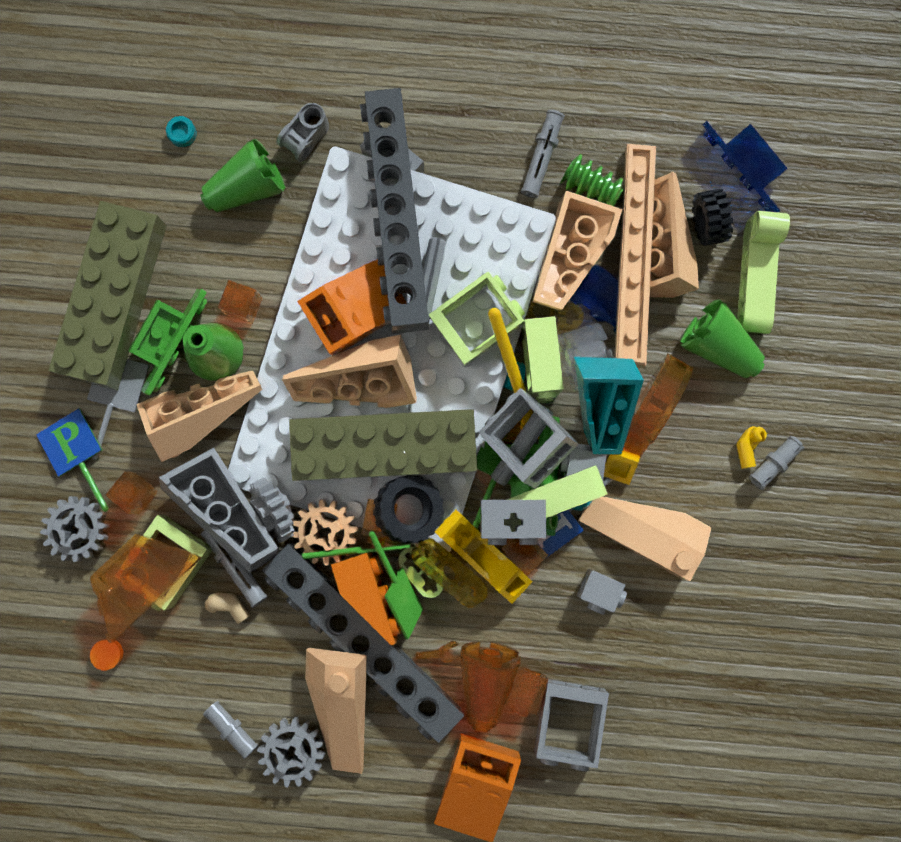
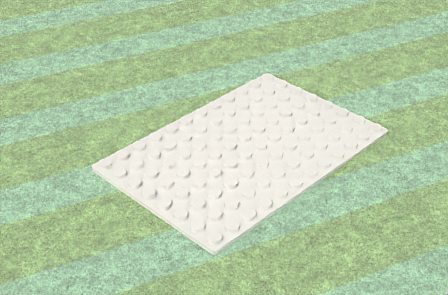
(339, 236)

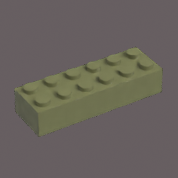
(108, 296)
(383, 445)

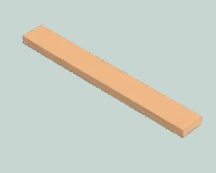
(635, 254)

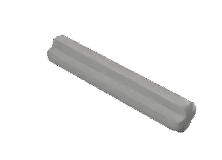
(432, 269)
(521, 446)

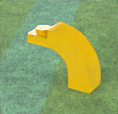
(483, 557)

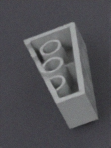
(219, 506)

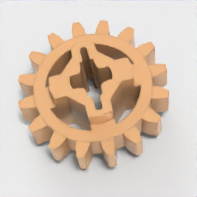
(318, 519)

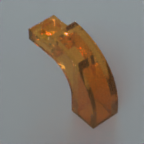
(657, 403)

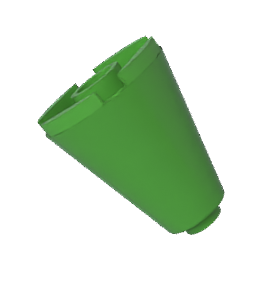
(243, 179)
(723, 341)
(213, 350)

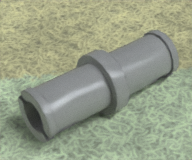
(776, 462)
(230, 729)

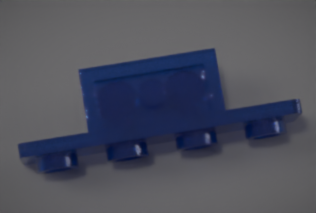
(753, 159)
(599, 294)

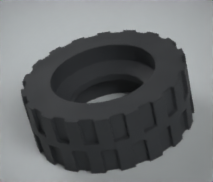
(431, 504)

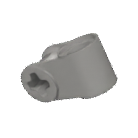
(302, 133)

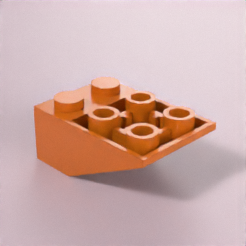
(348, 307)
(362, 588)
(478, 787)

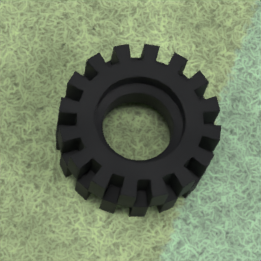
(712, 217)

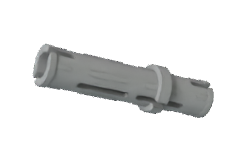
(552, 123)
(255, 594)

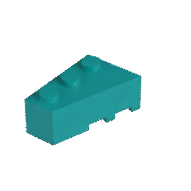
(607, 400)

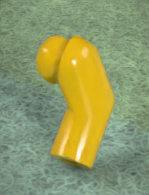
(747, 443)

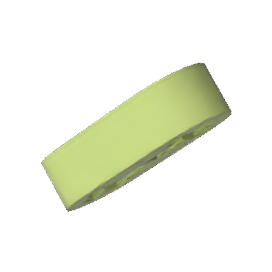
(415, 576)

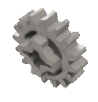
(272, 509)
(69, 539)
(301, 757)

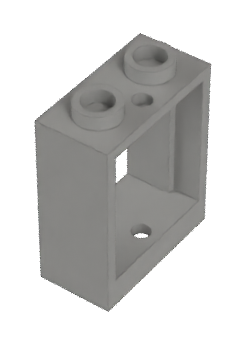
(546, 457)
(553, 755)

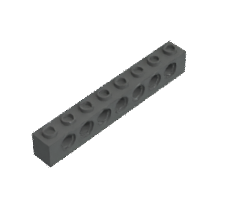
(388, 107)
(431, 725)

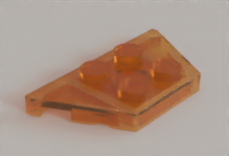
(136, 580)

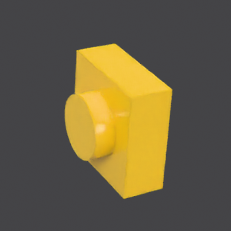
(621, 466)

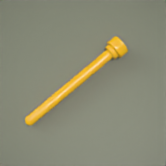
(508, 356)

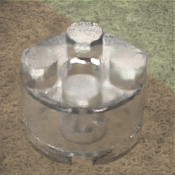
(582, 342)

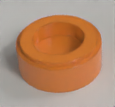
(106, 655)

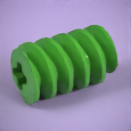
(592, 182)

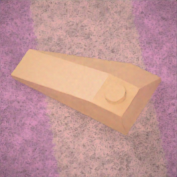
(576, 243)
(672, 252)
(366, 373)
(183, 419)
(657, 534)
(338, 696)

